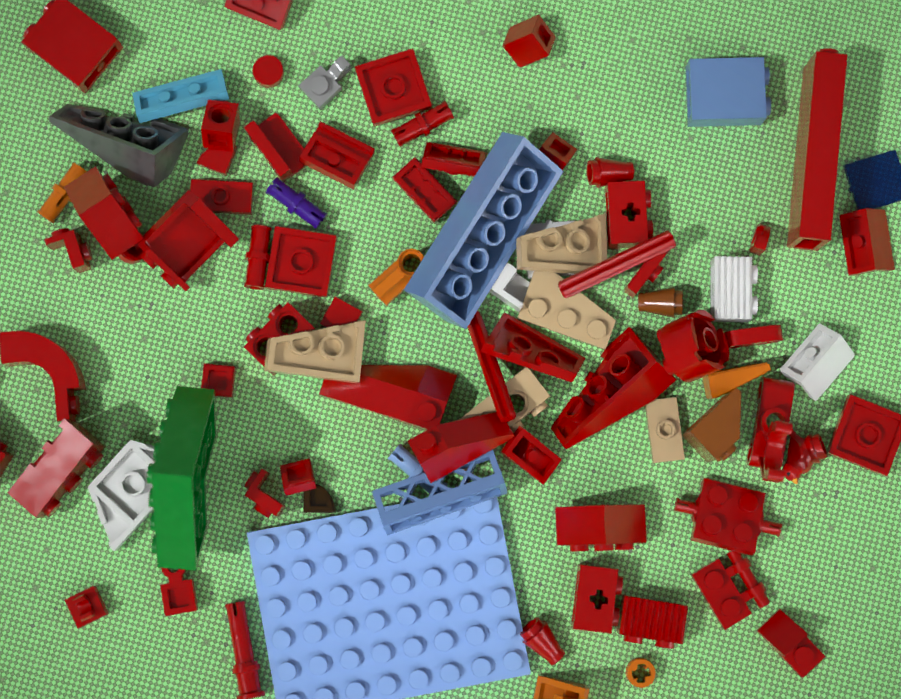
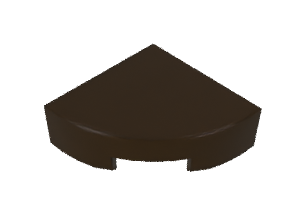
(318, 501)

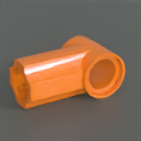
(394, 278)

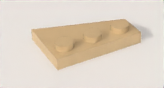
(565, 247)
(571, 316)
(319, 353)

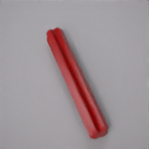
(617, 264)
(491, 371)

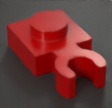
(178, 594)

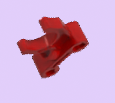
(768, 444)

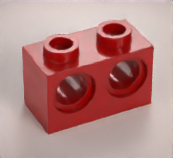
(273, 329)

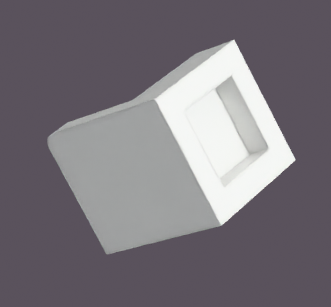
(510, 287)

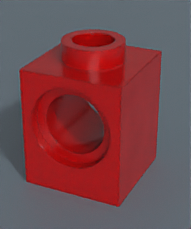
(220, 125)

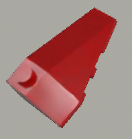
(399, 392)

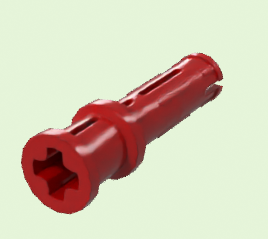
(245, 668)

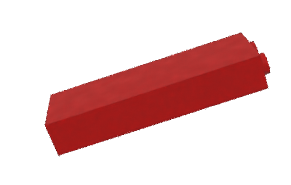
(817, 150)

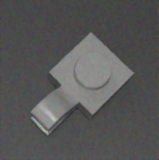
(322, 85)

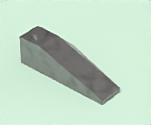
(133, 148)

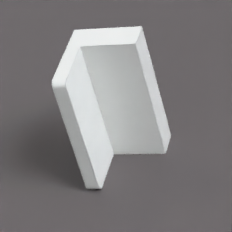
(818, 361)

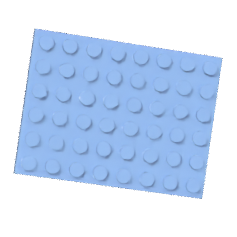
(390, 612)

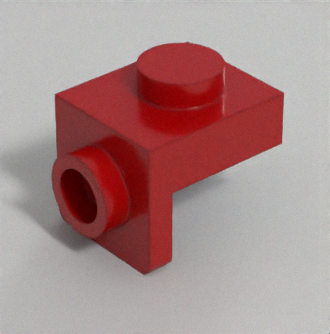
(78, 252)
(265, 503)

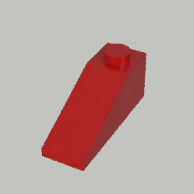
(458, 443)

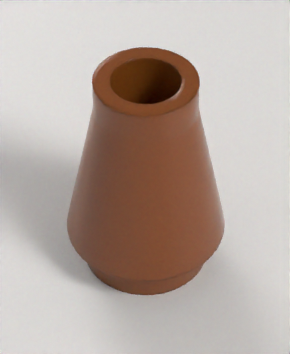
(662, 302)

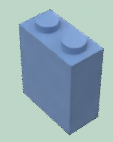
(727, 91)

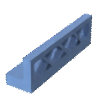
(442, 503)

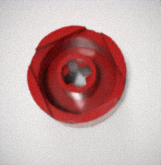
(693, 346)

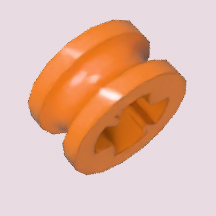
(633, 665)

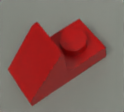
(531, 455)
(791, 643)

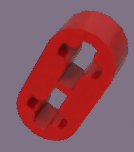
(754, 336)

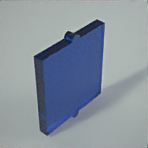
(875, 180)

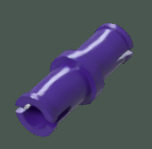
(296, 203)

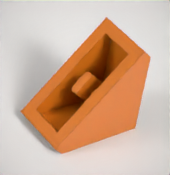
(559, 689)

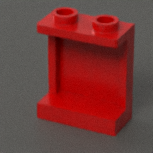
(72, 43)
(184, 240)

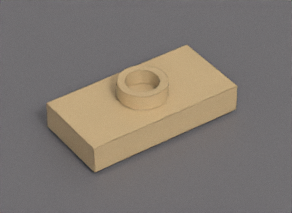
(664, 430)

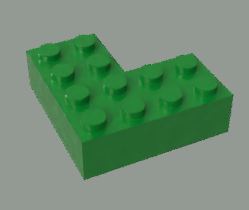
(180, 477)

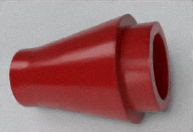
(607, 170)
(540, 639)

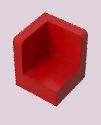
(529, 41)

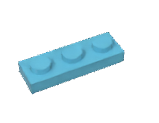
(180, 96)

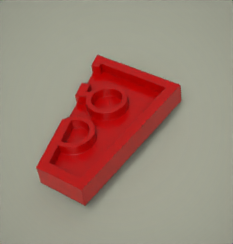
(532, 349)

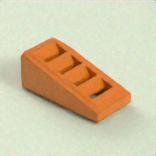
(729, 379)

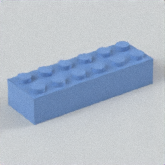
(484, 229)

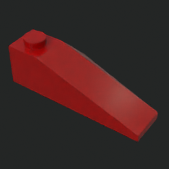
(620, 385)

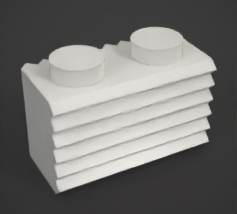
(732, 289)

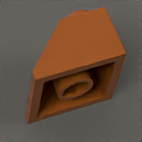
(717, 428)

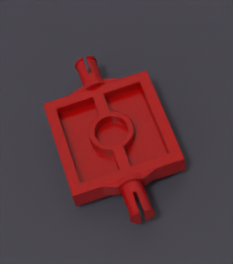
(728, 516)

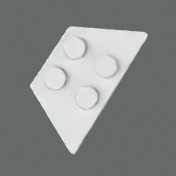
(123, 492)

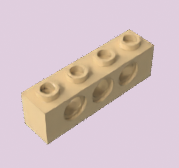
(524, 386)

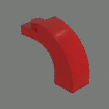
(29, 348)

